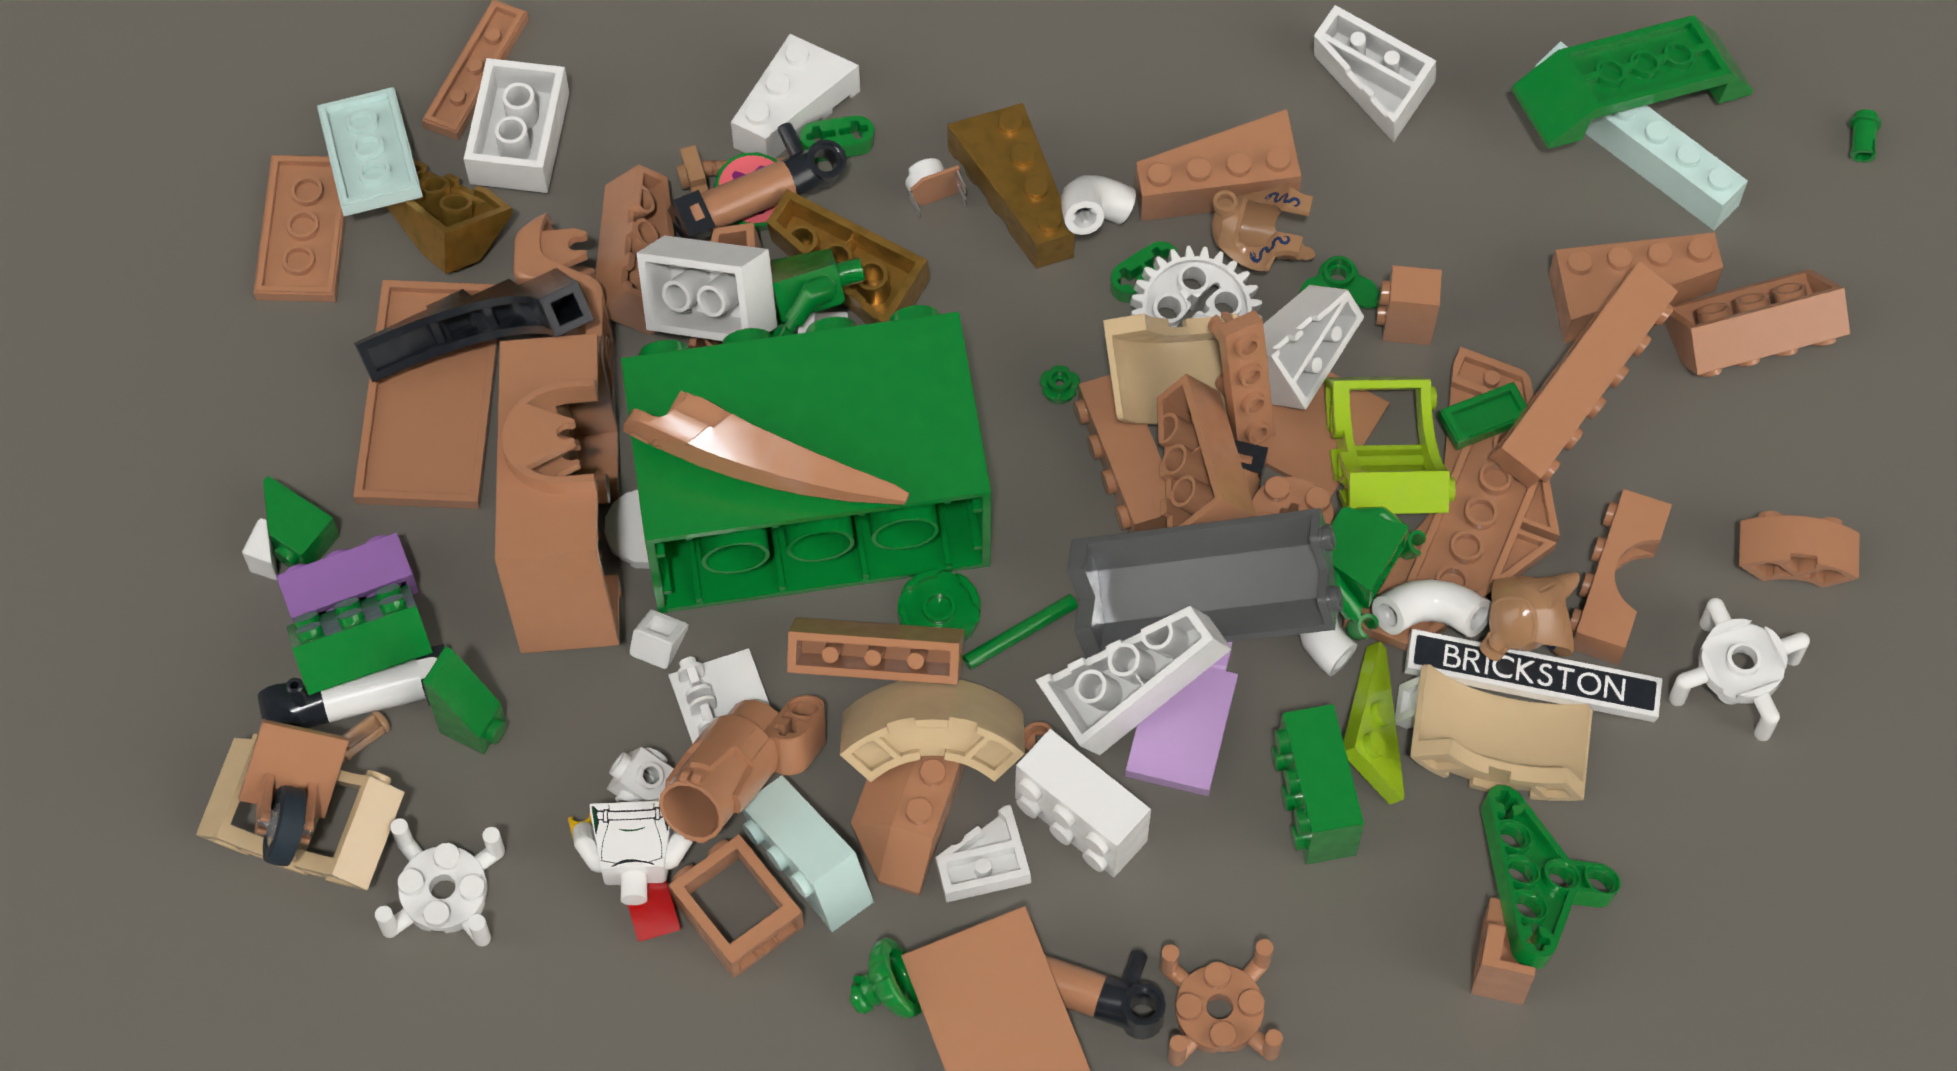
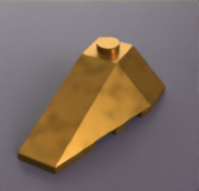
(451, 221)

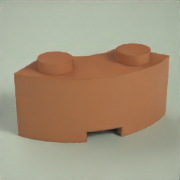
(1799, 549)

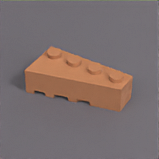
(1236, 160)
(631, 220)
(1588, 274)
(1199, 457)

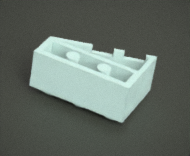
(808, 852)

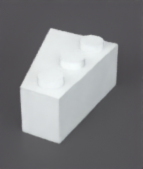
(1374, 69)
(1307, 341)

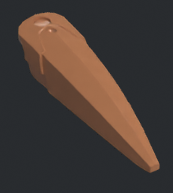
(743, 451)

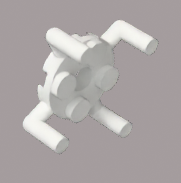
(1737, 684)
(435, 865)

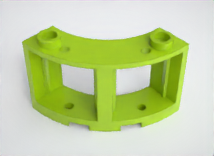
(1390, 476)

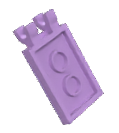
(1184, 736)

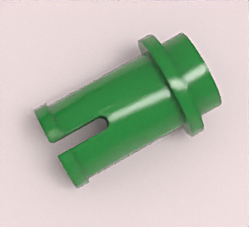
(1865, 128)

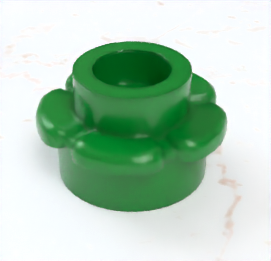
(1055, 393)

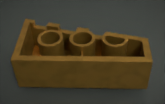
(1013, 175)
(891, 272)

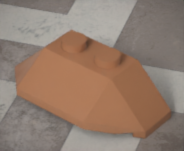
(904, 819)

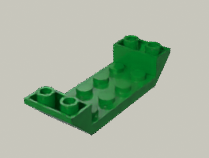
(1626, 74)

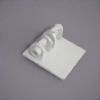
(714, 688)

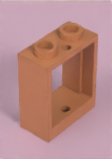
(759, 939)

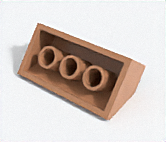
(1758, 322)

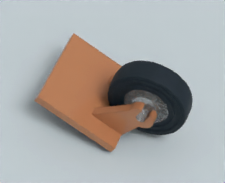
(290, 783)

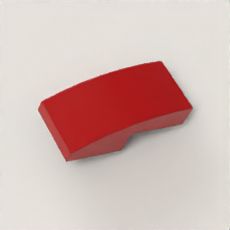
(656, 915)

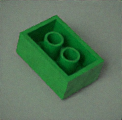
(358, 638)
(1317, 784)

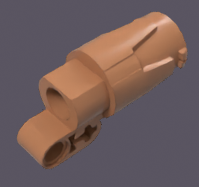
(736, 760)

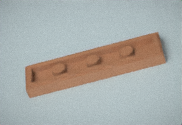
(458, 95)

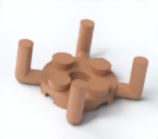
(1223, 983)

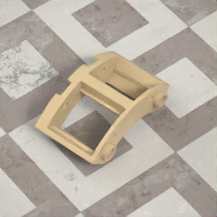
(360, 841)

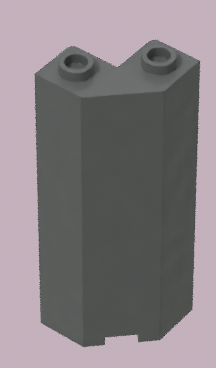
(1244, 573)

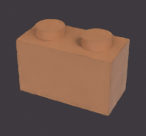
(1409, 305)

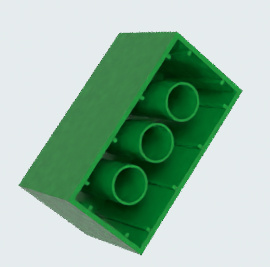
(865, 395)

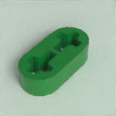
(840, 131)
(1134, 267)

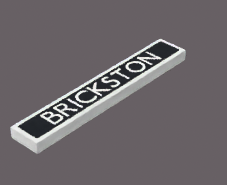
(1537, 676)

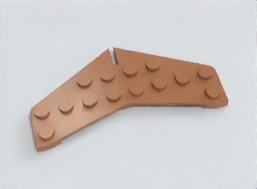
(1495, 521)

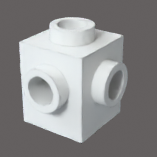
(639, 775)

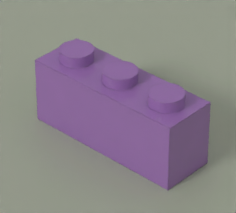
(346, 575)

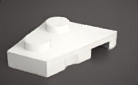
(984, 860)

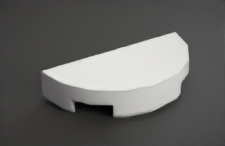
(625, 530)

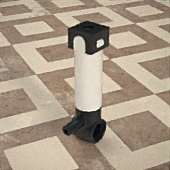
(374, 692)

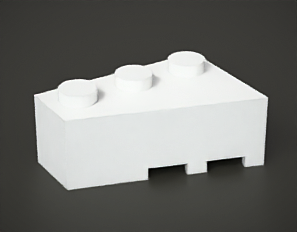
(795, 88)

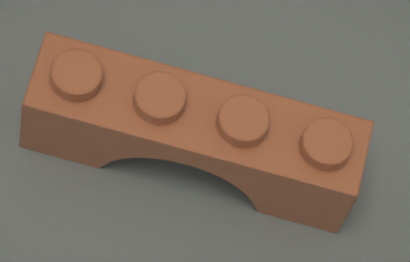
(1606, 618)

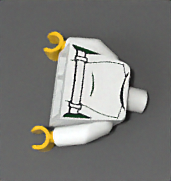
(628, 846)

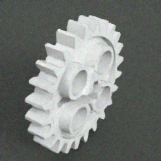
(1166, 288)

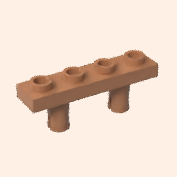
(1244, 375)

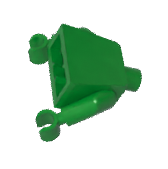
(808, 285)
(1365, 553)

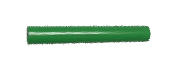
(1020, 631)

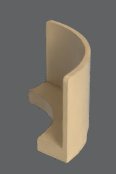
(1152, 356)
(934, 719)
(1501, 739)

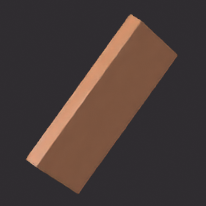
(300, 232)

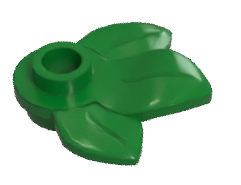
(1361, 288)

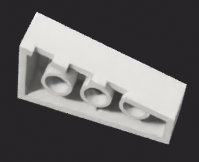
(1133, 677)

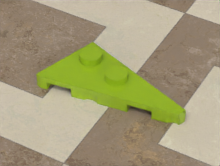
(1372, 730)

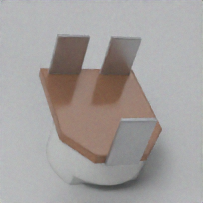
(931, 182)

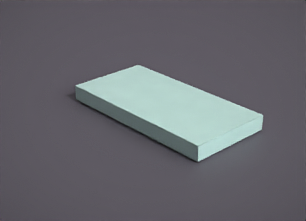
(369, 151)

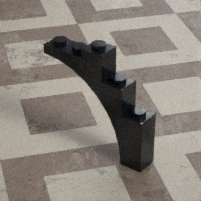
(540, 306)

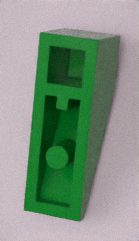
(463, 704)

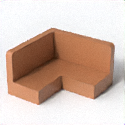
(1496, 970)

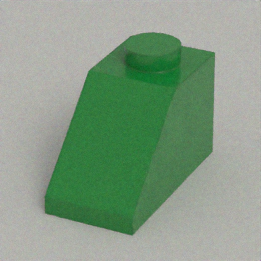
(296, 526)

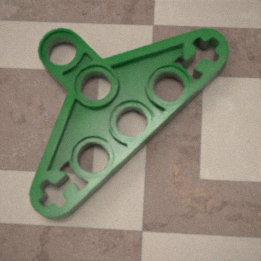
(1536, 859)

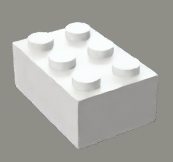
(516, 125)
(705, 287)
(1081, 804)

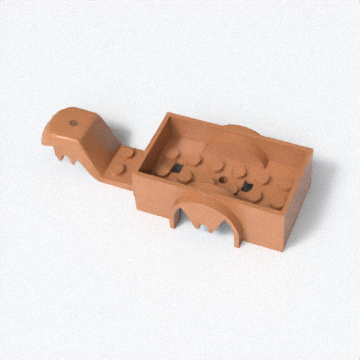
(557, 462)

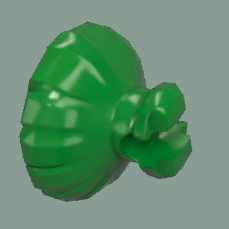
(885, 983)

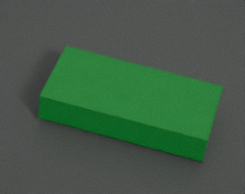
(1482, 415)

